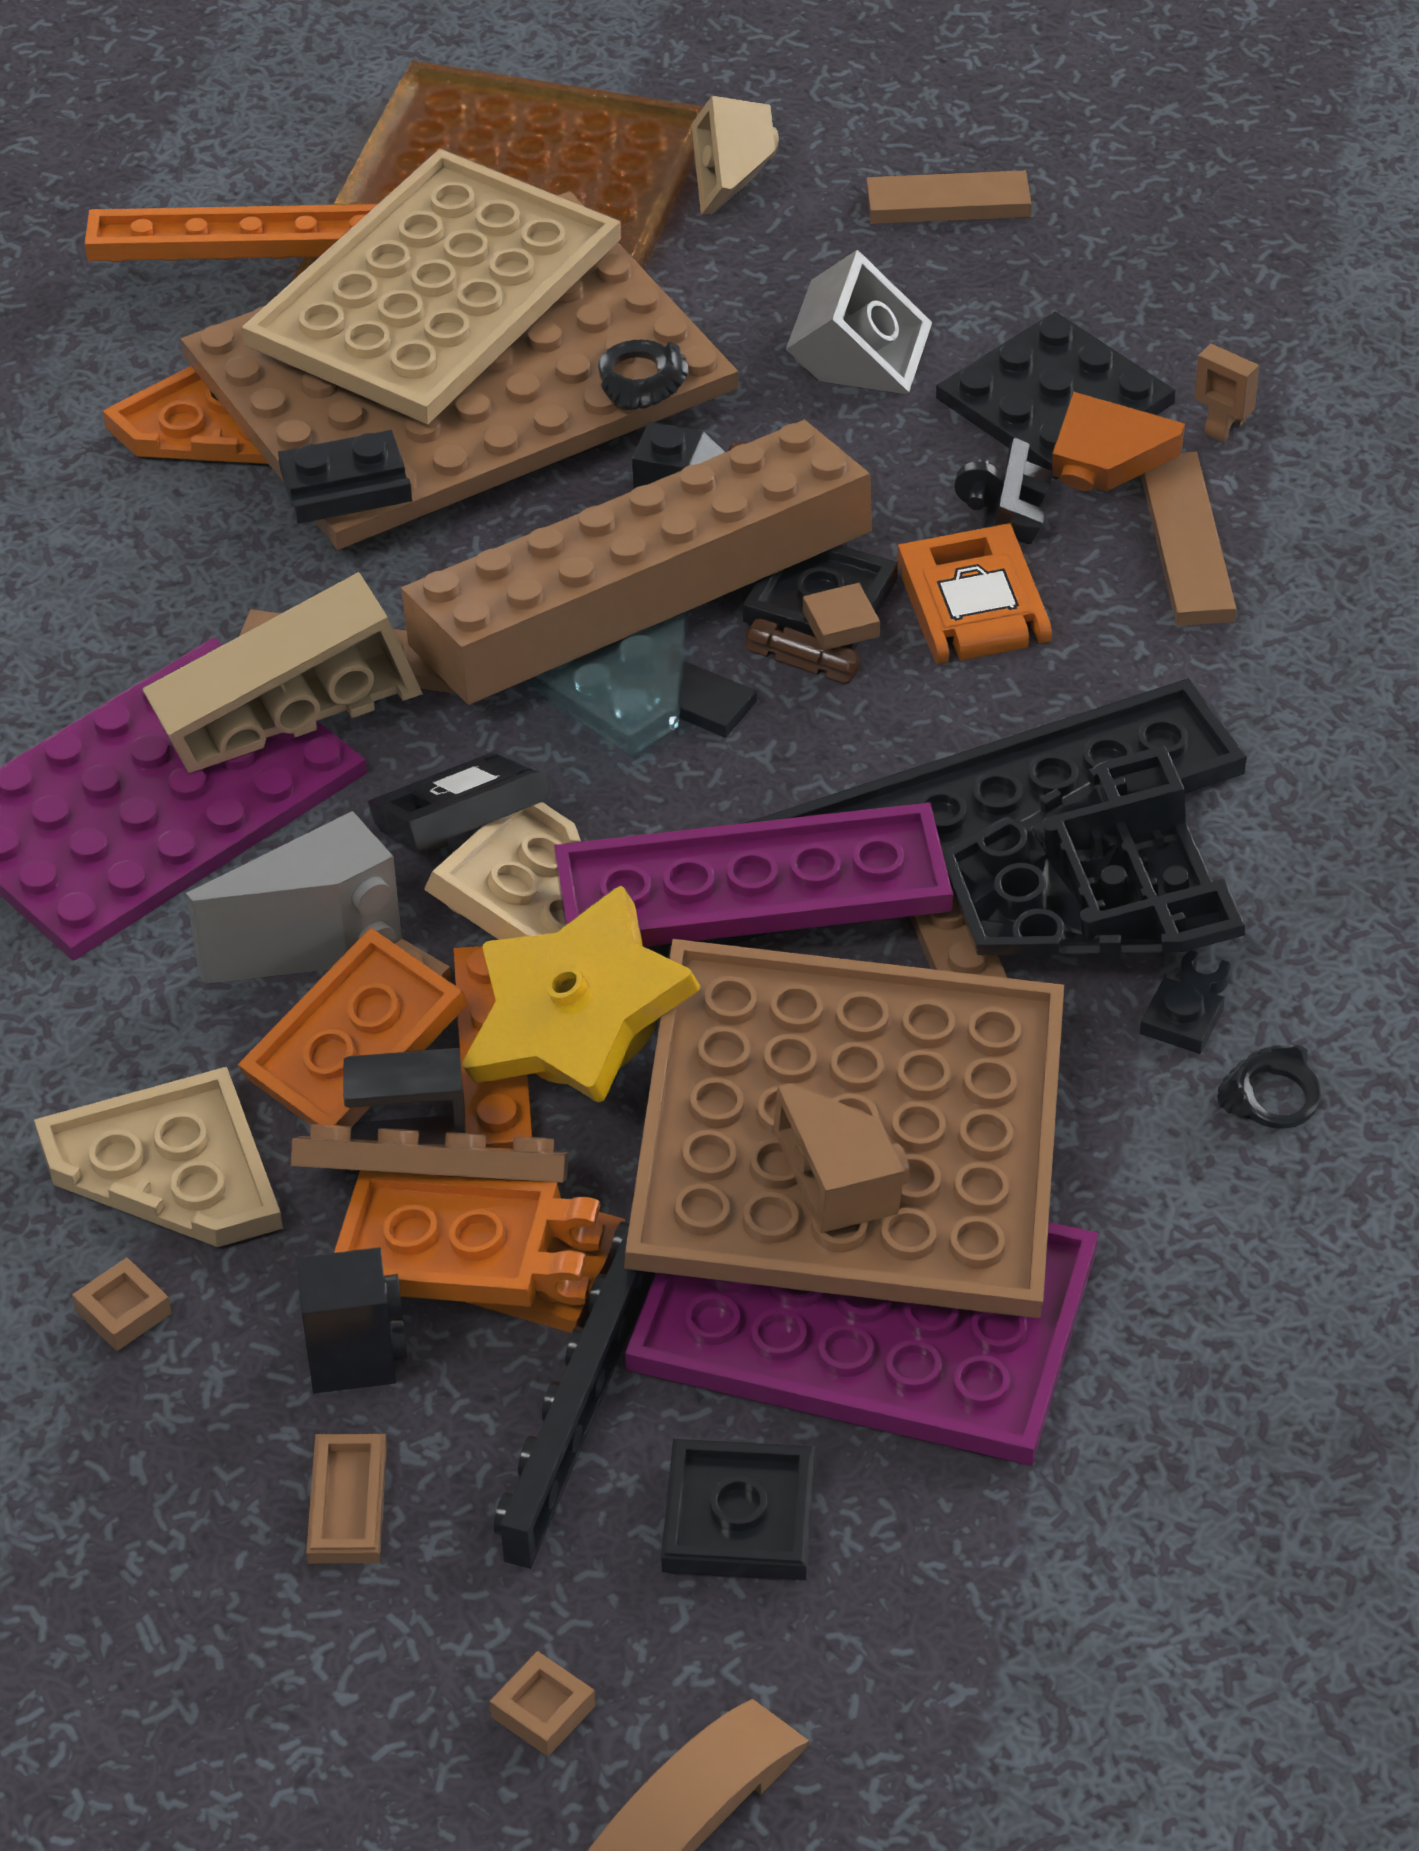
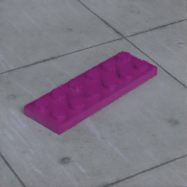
(765, 874)

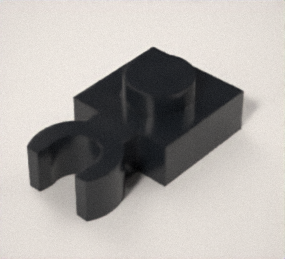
(1187, 1009)

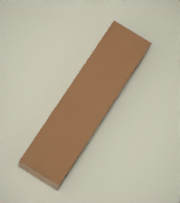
(1188, 542)

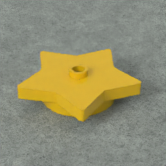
(576, 1000)

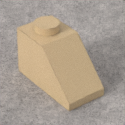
(730, 148)

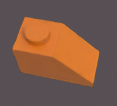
(1111, 443)

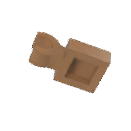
(1228, 388)

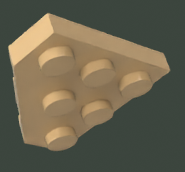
(508, 874)
(167, 1157)

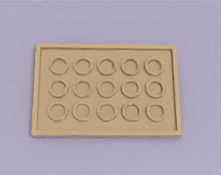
(432, 285)

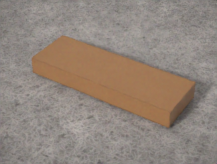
(948, 197)

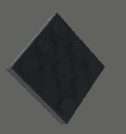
(1030, 380)

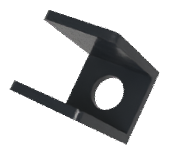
(402, 1080)

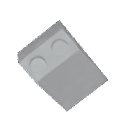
(296, 905)

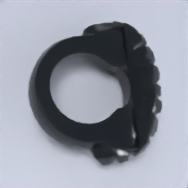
(642, 393)
(1287, 1060)

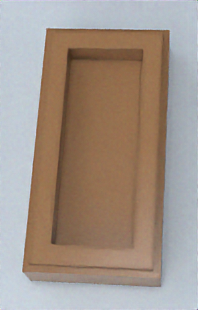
(347, 1498)

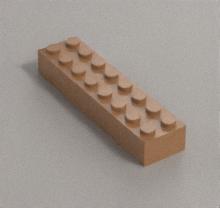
(636, 560)

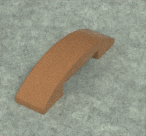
(704, 1782)

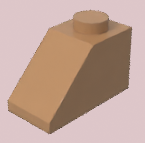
(839, 1158)

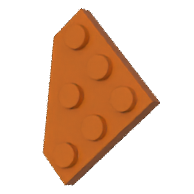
(179, 422)

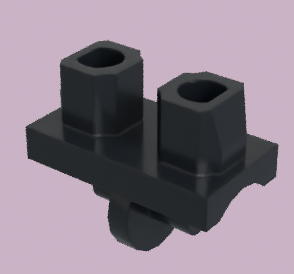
(1007, 492)

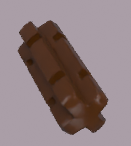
(802, 651)

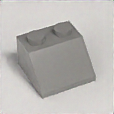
(859, 329)

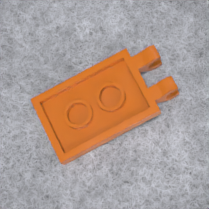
(473, 1236)

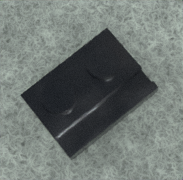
(344, 476)

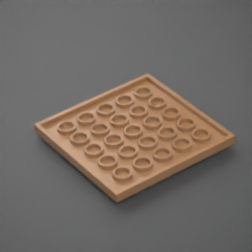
(944, 1061)

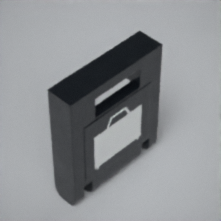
(458, 801)

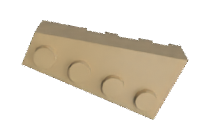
(284, 677)

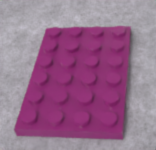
(115, 825)
(874, 1362)

